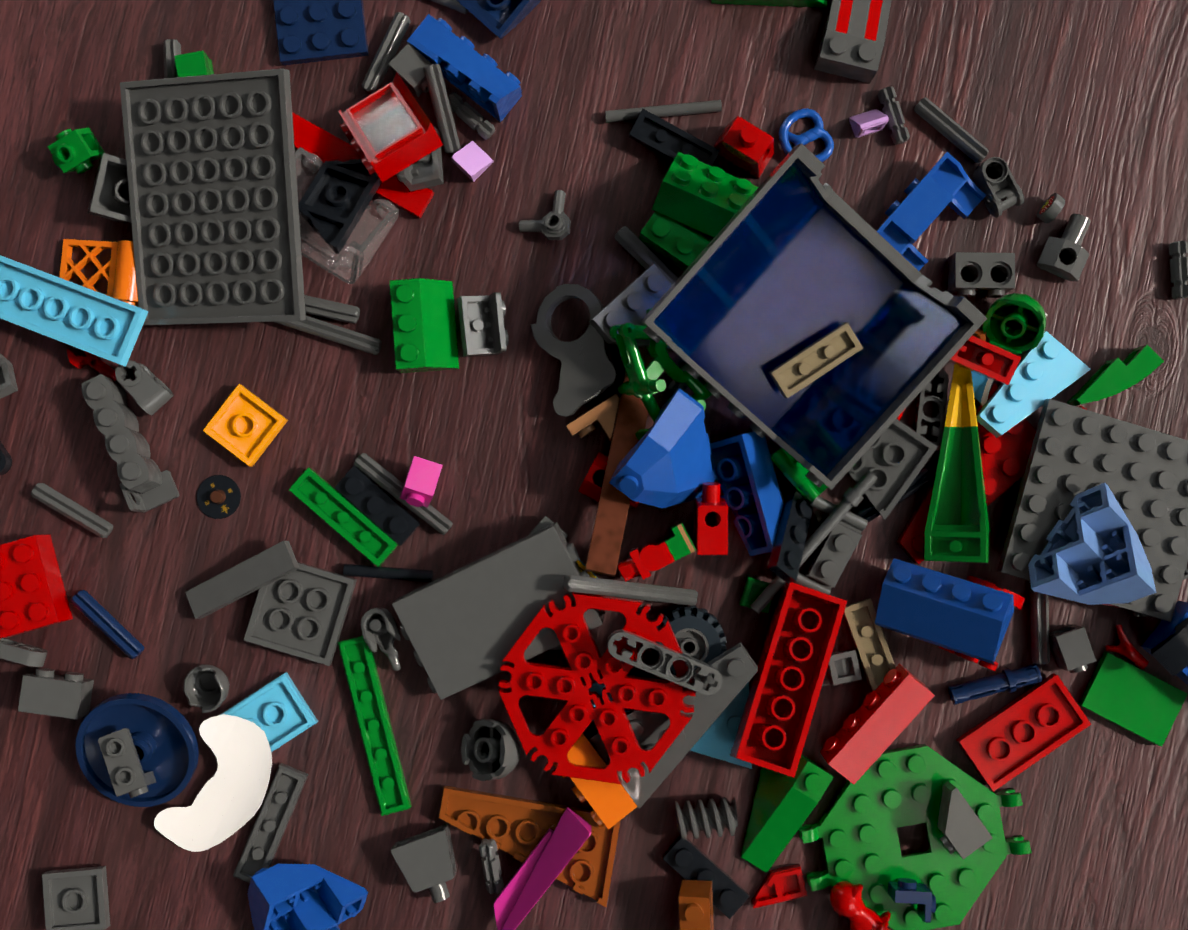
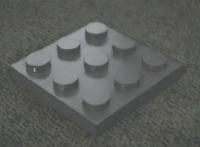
(302, 613)

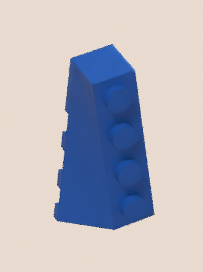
(466, 68)
(750, 488)

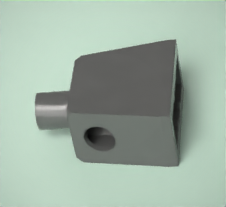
(427, 861)

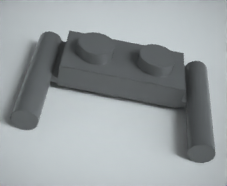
(834, 550)

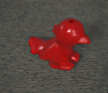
(848, 902)

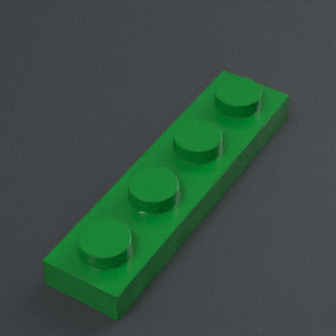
(343, 516)

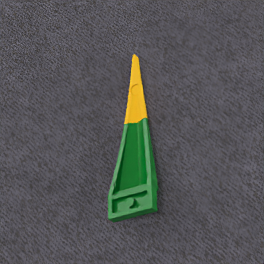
(958, 507)

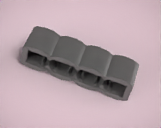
(121, 434)

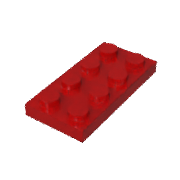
(1023, 732)

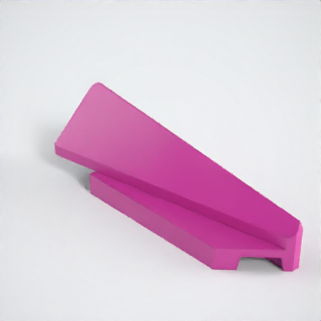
(540, 870)

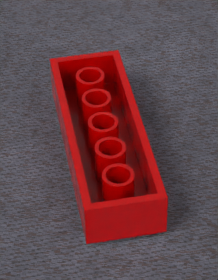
(788, 679)

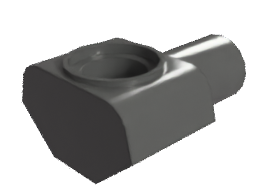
(1071, 246)

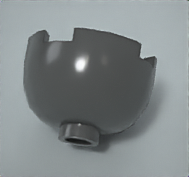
(491, 749)

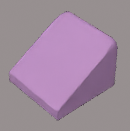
(868, 122)
(472, 160)

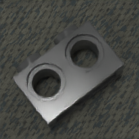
(980, 266)

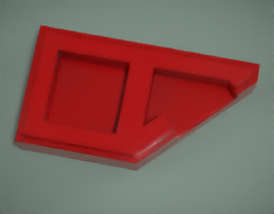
(780, 886)

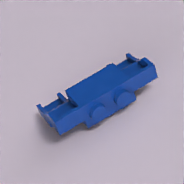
(926, 199)

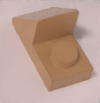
(603, 414)

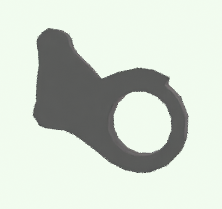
(585, 364)

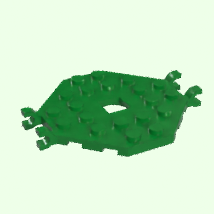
(904, 791)

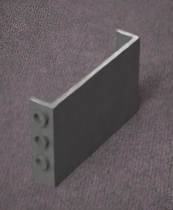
(478, 612)

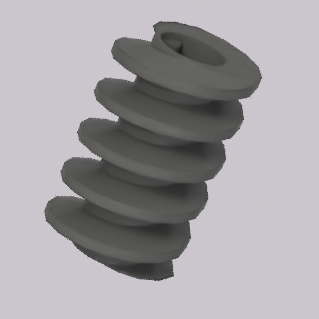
(706, 818)

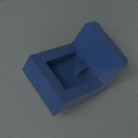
(911, 892)

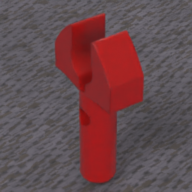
(92, 360)

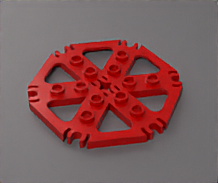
(578, 711)

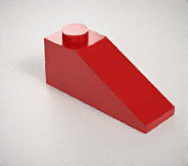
(986, 360)

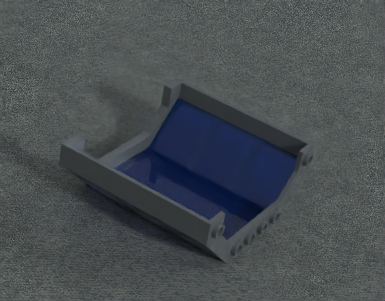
(784, 278)

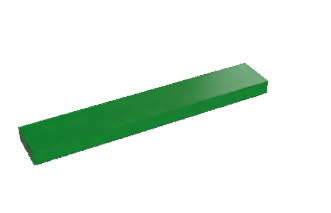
(374, 726)

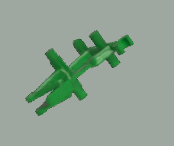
(644, 381)

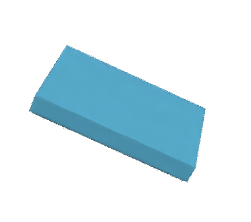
(277, 711)

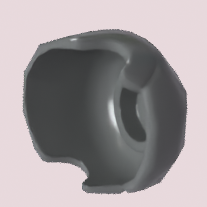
(206, 687)

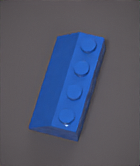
(944, 610)

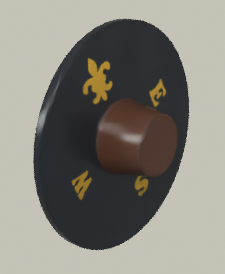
(218, 496)

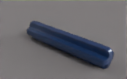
(107, 624)

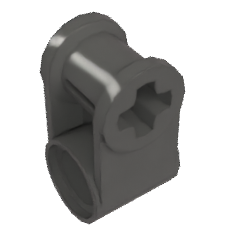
(998, 188)
(146, 389)

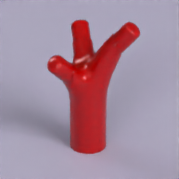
(1127, 649)

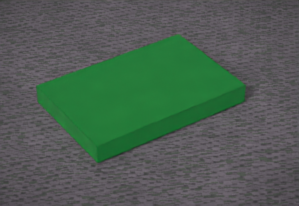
(1133, 699)

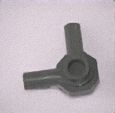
(553, 225)

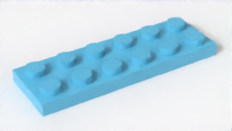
(69, 312)

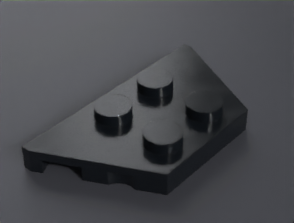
(338, 200)

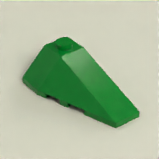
(781, 809)

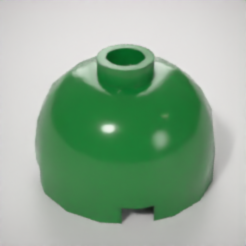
(1015, 323)

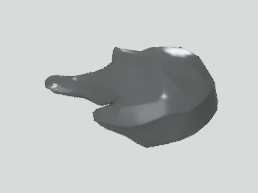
(381, 628)

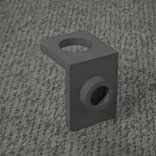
(154, 497)

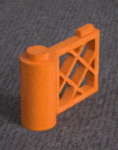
(121, 267)

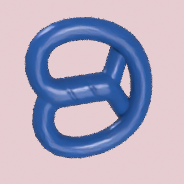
(808, 136)

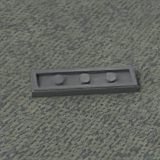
(242, 579)
(271, 821)

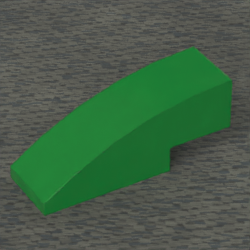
(1117, 376)

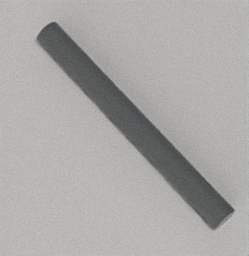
(665, 110)

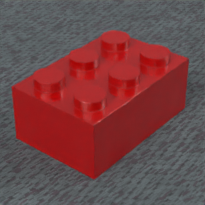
(30, 586)

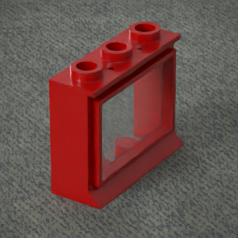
(389, 130)

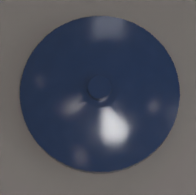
(160, 738)

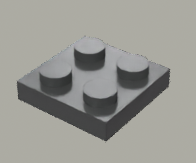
(76, 899)

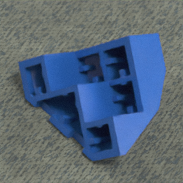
(670, 458)
(302, 898)

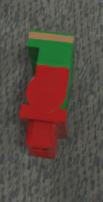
(658, 555)

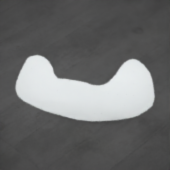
(233, 791)

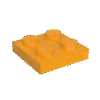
(245, 425)

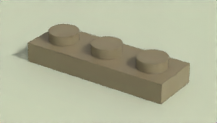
(815, 360)
(869, 641)

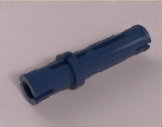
(1008, 681)

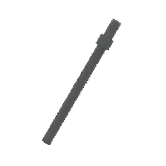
(852, 498)

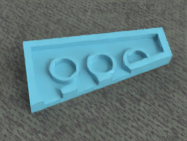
(1038, 377)

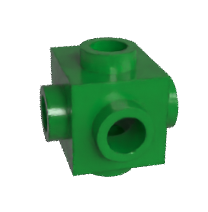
(75, 150)

